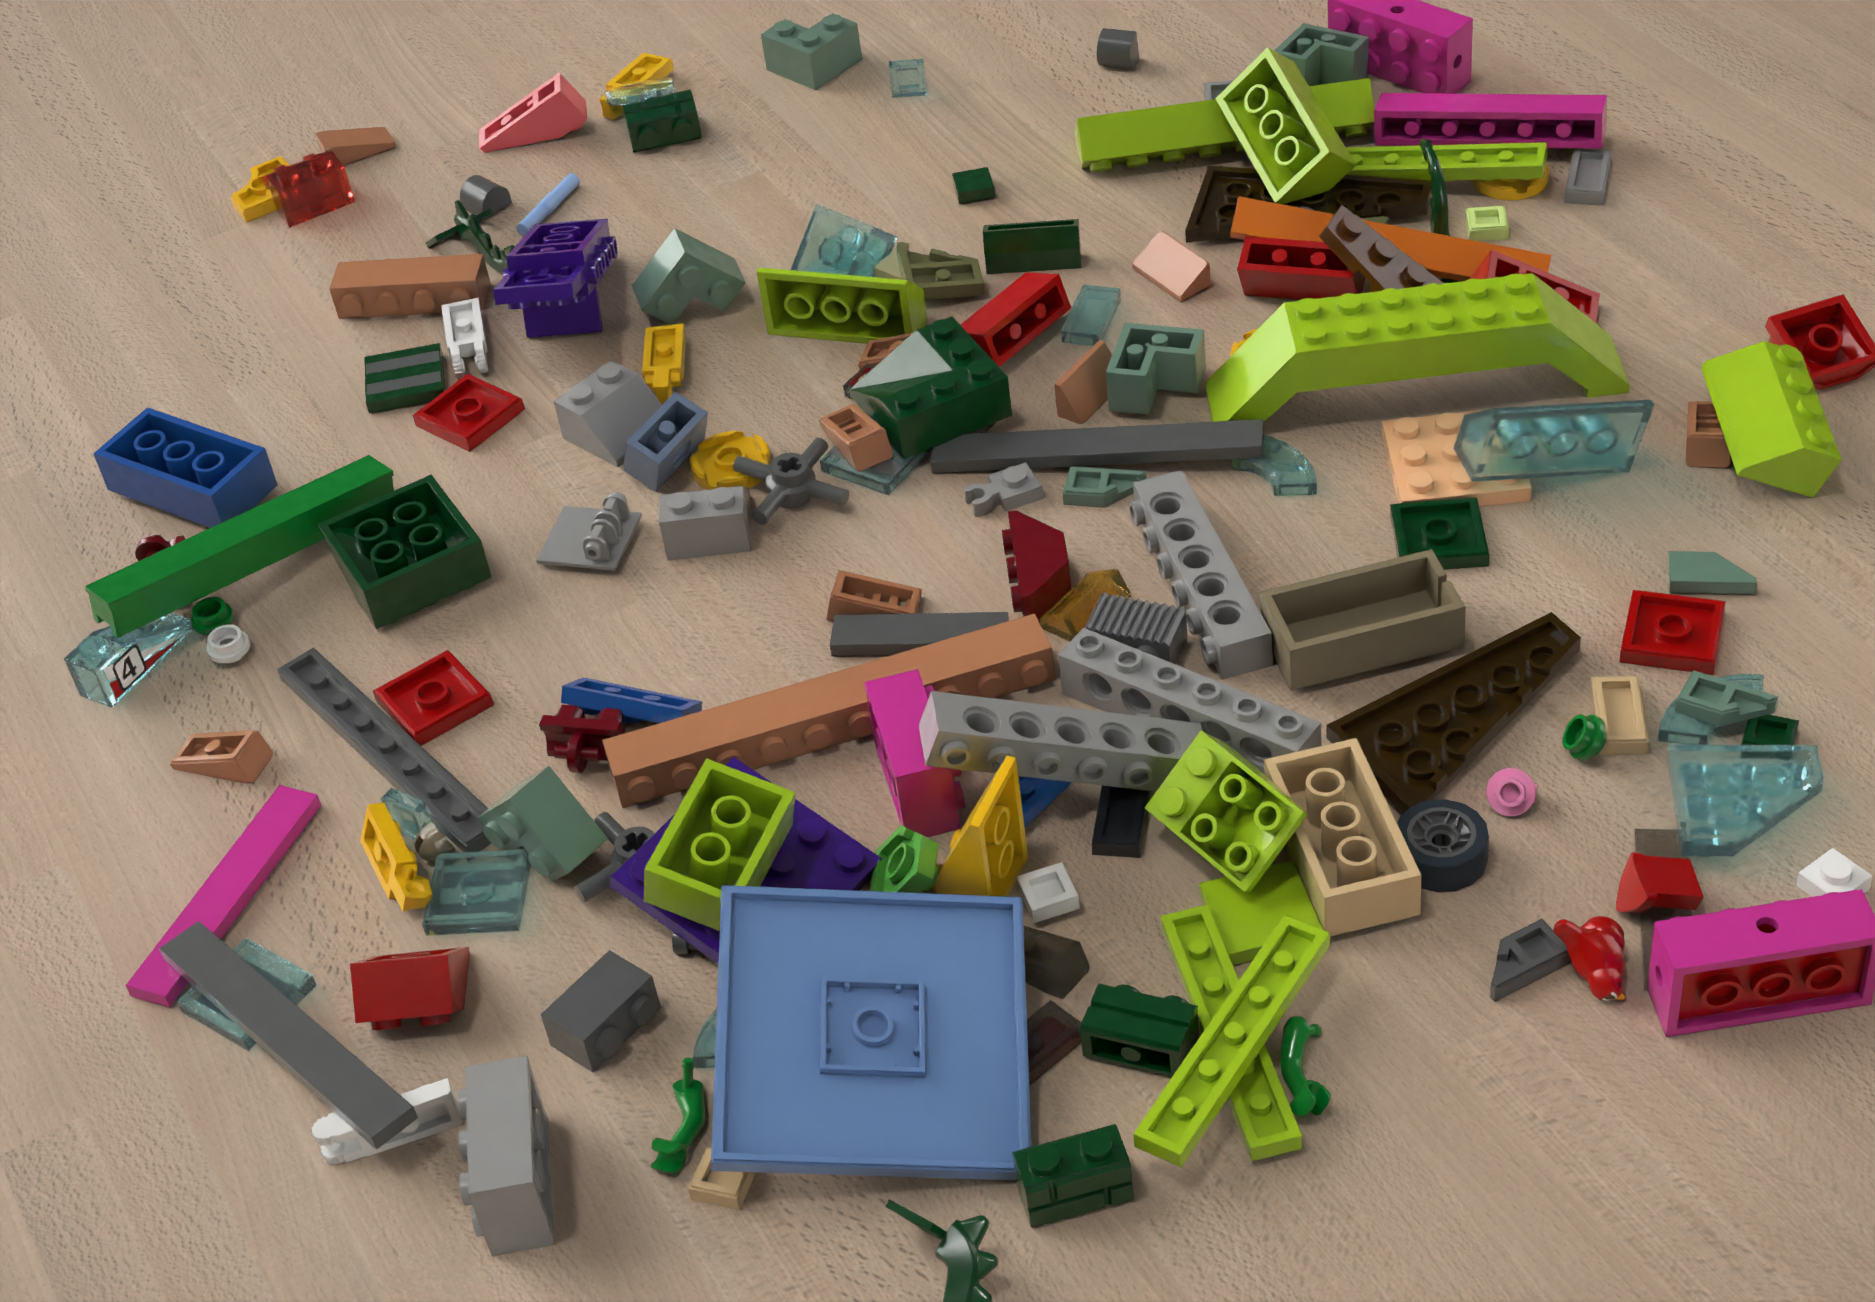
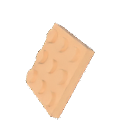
(1429, 468)

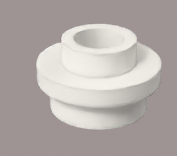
(227, 644)

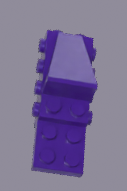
(557, 277)

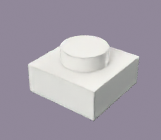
(1833, 874)
(1048, 892)

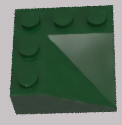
(934, 389)
(405, 551)

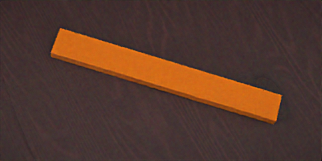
(1438, 253)

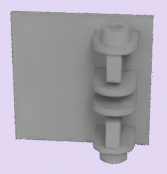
(591, 535)

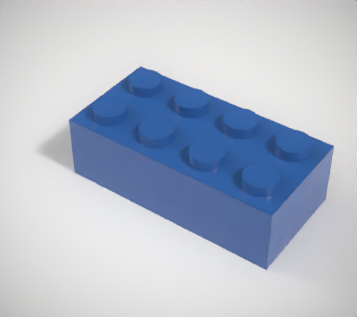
(185, 468)

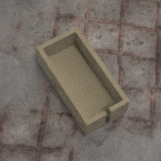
(1363, 619)

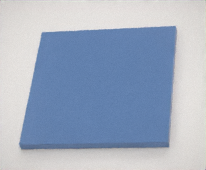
(870, 1034)

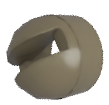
(431, 842)

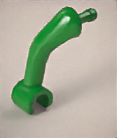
(1307, 1094)
(690, 1099)

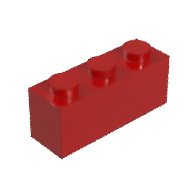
(1294, 270)
(1018, 315)

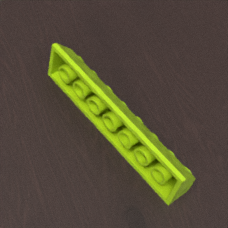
(1201, 128)

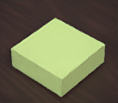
(1487, 223)

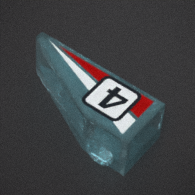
(111, 666)

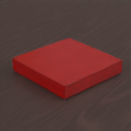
(468, 412)
(1672, 632)
(433, 697)

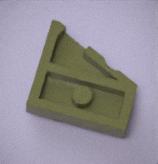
(941, 273)

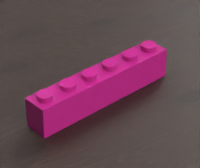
(1491, 119)

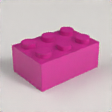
(922, 795)

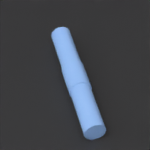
(548, 203)

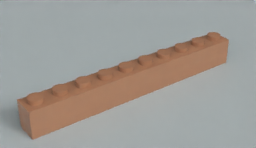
(821, 709)

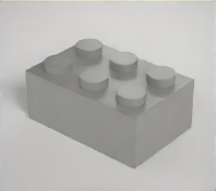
(506, 1156)

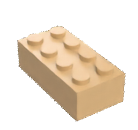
(1349, 841)

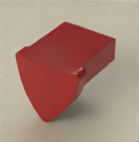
(1657, 883)

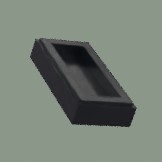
(1120, 822)

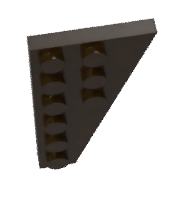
(1361, 195)
(1443, 720)

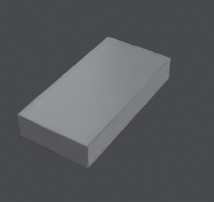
(1588, 176)

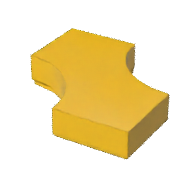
(254, 198)

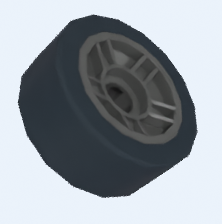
(1446, 843)

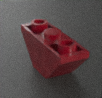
(1037, 566)

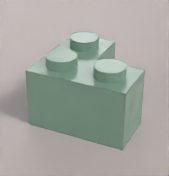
(814, 53)
(1327, 54)
(683, 271)
(1153, 360)
(545, 822)

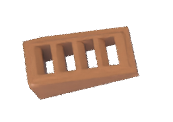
(857, 437)
(1705, 437)
(862, 595)

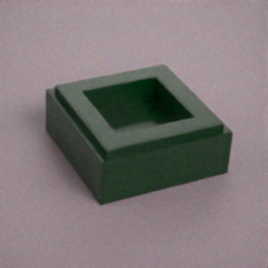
(973, 185)
(1770, 731)

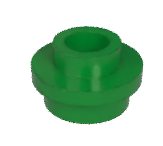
(210, 614)
(1584, 736)

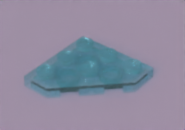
(1737, 792)

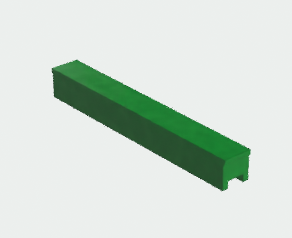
(233, 548)

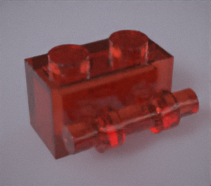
(309, 188)

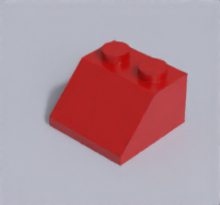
(410, 986)

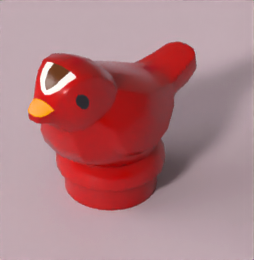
(1596, 954)

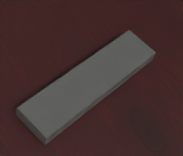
(903, 632)

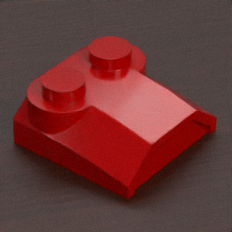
(1829, 339)

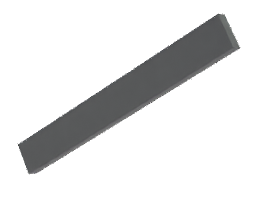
(1101, 446)
(387, 748)
(289, 1035)

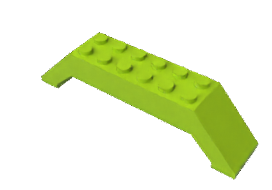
(1412, 337)

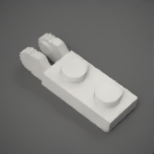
(465, 334)
(435, 1109)

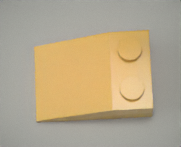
(991, 843)

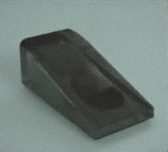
(1053, 962)

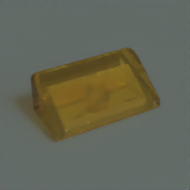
(1075, 607)

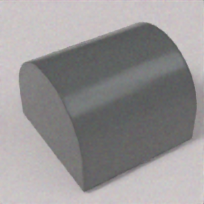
(1117, 48)
(483, 194)

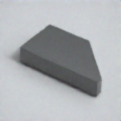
(1527, 958)

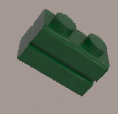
(662, 121)
(1139, 1029)
(1073, 1175)

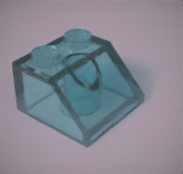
(841, 245)

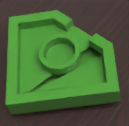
(906, 863)

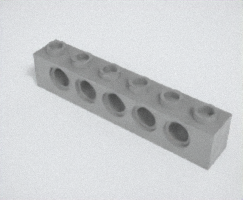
(1201, 575)
(1140, 684)
(1052, 741)

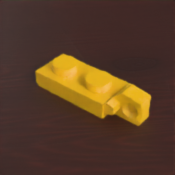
(643, 68)
(664, 359)
(392, 860)

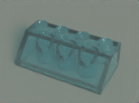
(1552, 440)

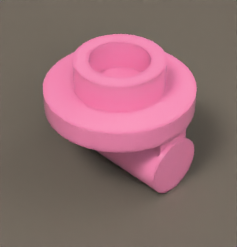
(1511, 792)

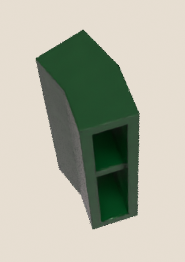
(1032, 246)

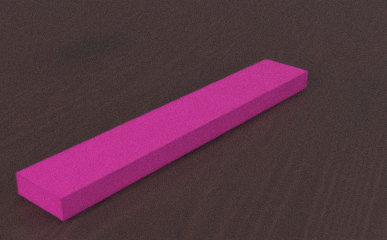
(229, 886)

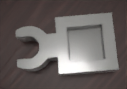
(1007, 488)

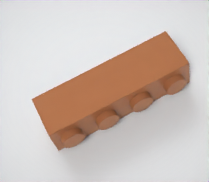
(407, 285)

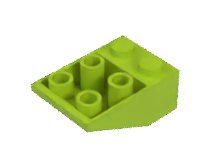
(1226, 810)

